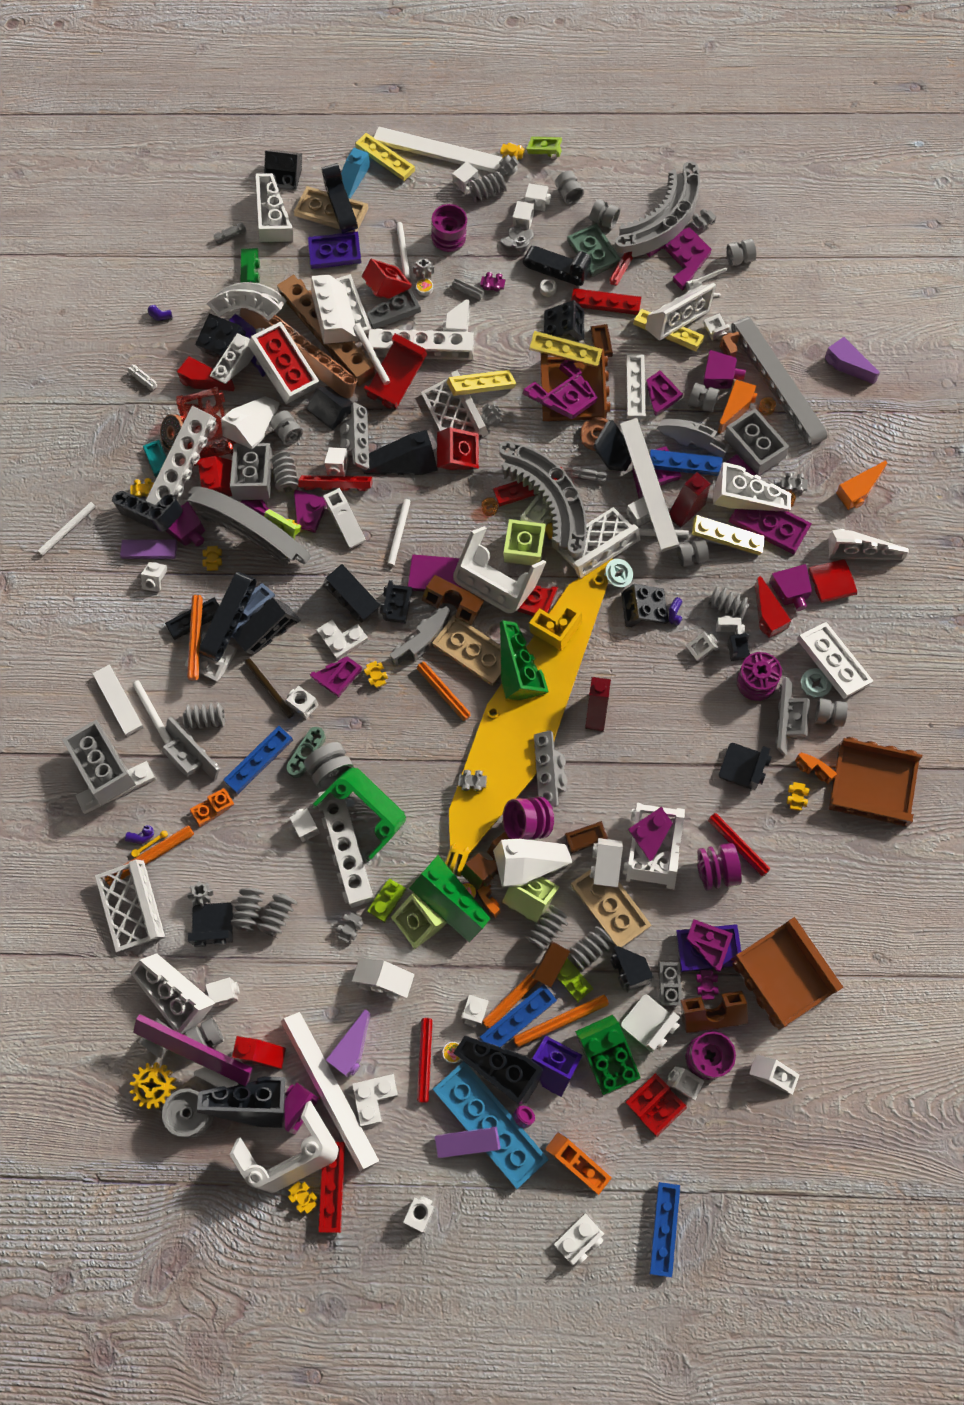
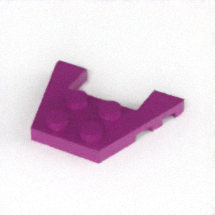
(688, 252)
(568, 398)

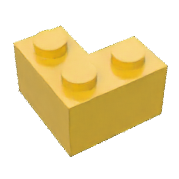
(558, 629)

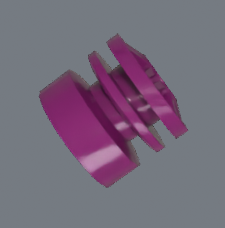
(448, 227)
(757, 686)
(528, 818)
(717, 867)
(722, 1054)

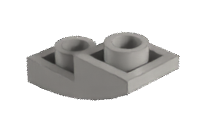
(670, 983)

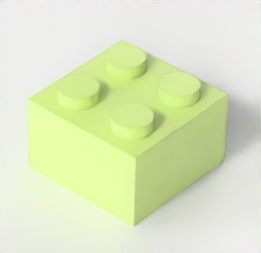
(524, 542)

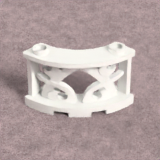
(250, 296)
(664, 873)

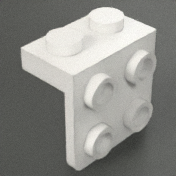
(650, 1023)

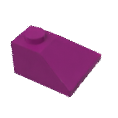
(295, 1104)

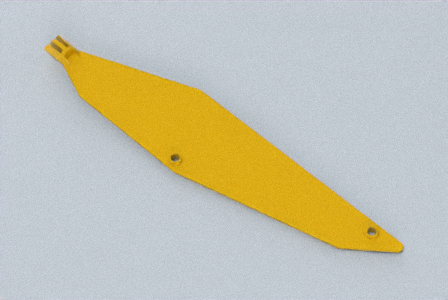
(506, 741)

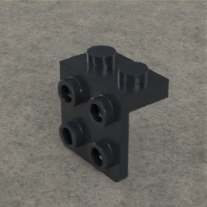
(613, 448)
(745, 765)
(211, 924)

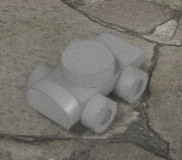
(703, 220)
(794, 484)
(474, 782)
(348, 931)

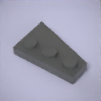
(397, 308)

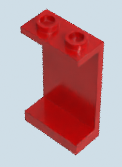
(401, 367)

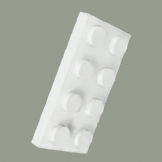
(834, 660)

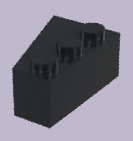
(350, 593)
(264, 625)

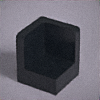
(738, 646)

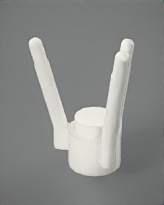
(692, 284)

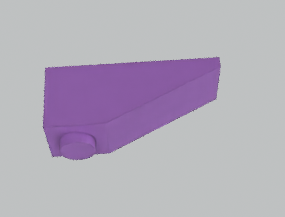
(848, 359)
(350, 1049)

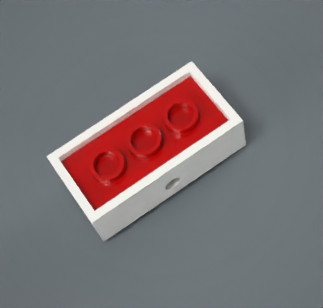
(283, 362)

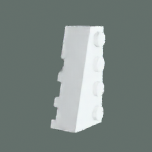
(272, 217)
(172, 993)

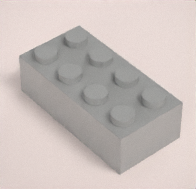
(98, 762)

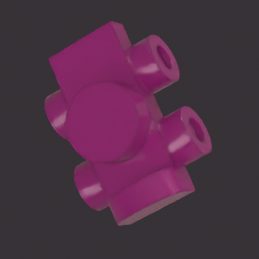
(491, 283)
(707, 989)

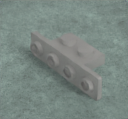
(355, 436)
(793, 716)
(186, 753)
(549, 768)

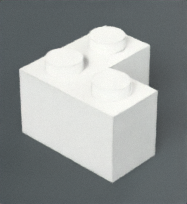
(608, 862)
(381, 977)

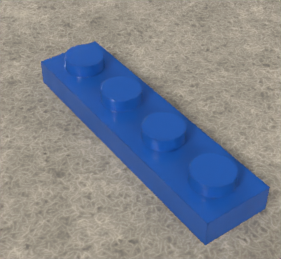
(686, 462)
(258, 759)
(519, 1017)
(665, 1229)

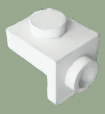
(716, 327)
(152, 576)
(730, 624)

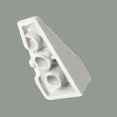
(249, 422)
(742, 490)
(853, 545)
(528, 860)

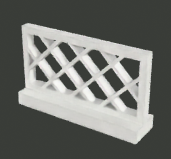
(465, 400)
(606, 549)
(146, 904)

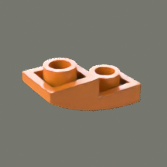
(808, 763)
(211, 808)
(490, 904)

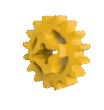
(153, 1077)

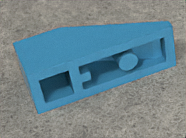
(354, 170)

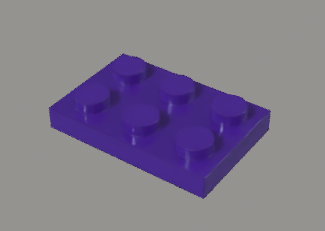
(334, 250)
(692, 960)

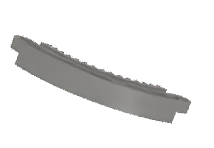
(667, 219)
(538, 472)
(248, 522)

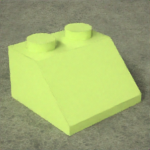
(531, 898)
(417, 920)

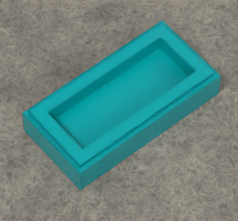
(155, 456)

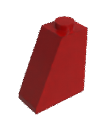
(258, 1052)

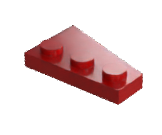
(538, 598)

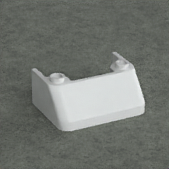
(488, 582)
(317, 1152)

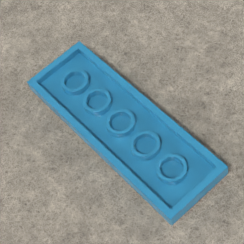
(480, 1109)

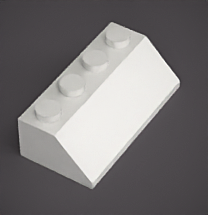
(332, 310)
(680, 311)

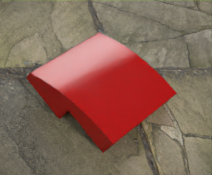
(833, 580)
(656, 1105)

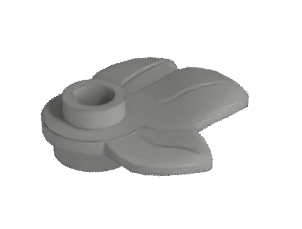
(518, 239)

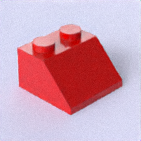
(385, 279)
(457, 449)
(216, 474)

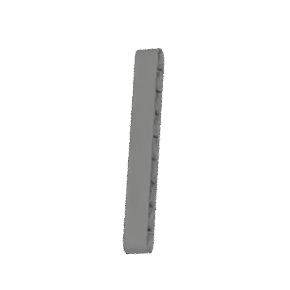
(779, 381)

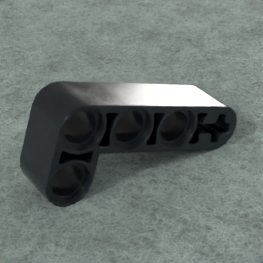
(339, 198)
(559, 266)
(154, 516)

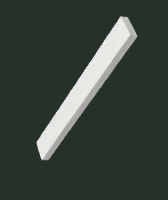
(437, 149)
(649, 485)
(329, 1091)

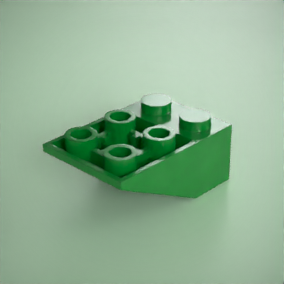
(608, 1054)

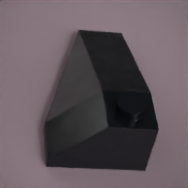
(404, 455)
(505, 1069)
(255, 1104)

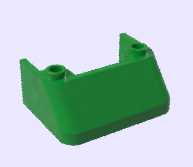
(356, 781)

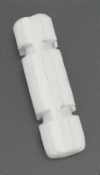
(142, 377)

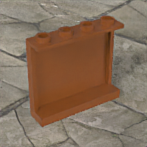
(596, 377)
(875, 781)
(786, 973)

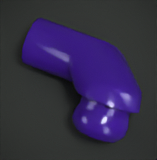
(159, 315)
(673, 610)
(145, 835)

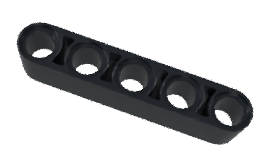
(227, 616)

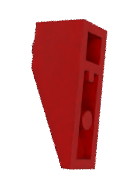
(197, 376)
(770, 612)

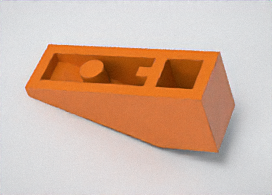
(738, 403)
(855, 490)
(578, 1163)

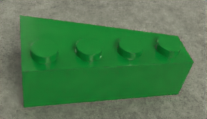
(450, 899)

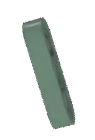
(317, 743)

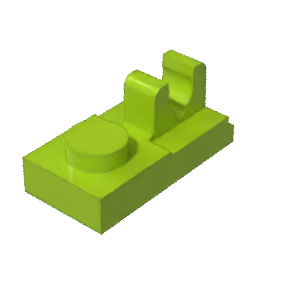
(544, 145)
(286, 525)
(386, 900)
(574, 981)

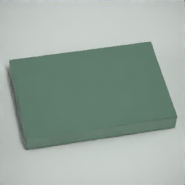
(597, 246)

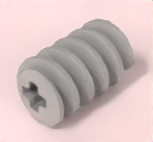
(487, 185)
(284, 472)
(729, 603)
(203, 716)
(246, 909)
(276, 914)
(547, 928)
(590, 947)

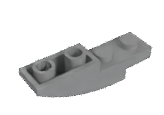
(687, 431)
(419, 644)

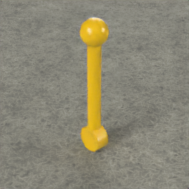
(163, 834)

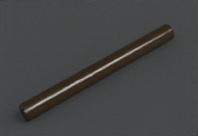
(269, 688)

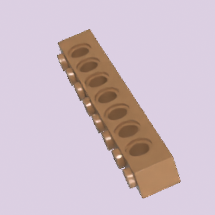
(298, 299)

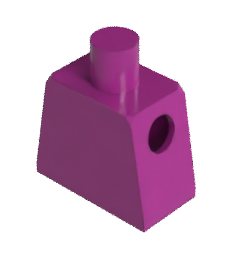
(721, 371)
(187, 527)
(792, 586)

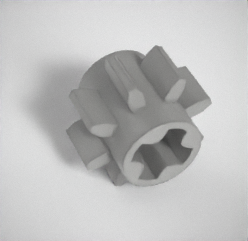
(508, 165)
(423, 269)
(491, 414)
(200, 894)

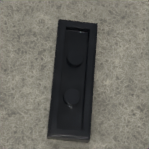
(181, 624)

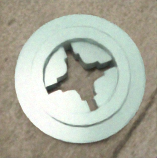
(625, 577)
(815, 674)

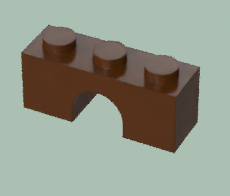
(442, 591)
(481, 871)
(729, 1013)

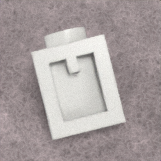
(702, 645)
(474, 1011)
(685, 1082)

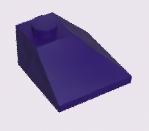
(557, 1064)

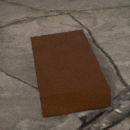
(601, 338)
(585, 837)
(551, 964)

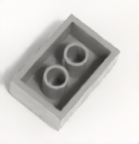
(756, 442)
(251, 472)

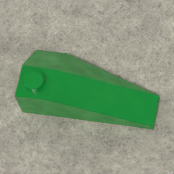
(518, 672)

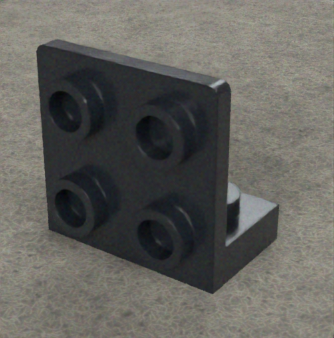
(564, 320)
(645, 604)

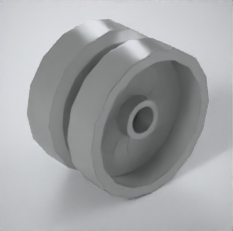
(327, 764)
(175, 1116)

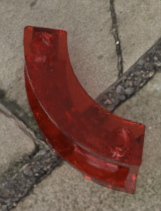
(184, 409)

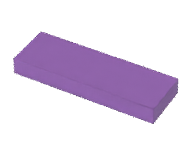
(148, 549)
(467, 1142)

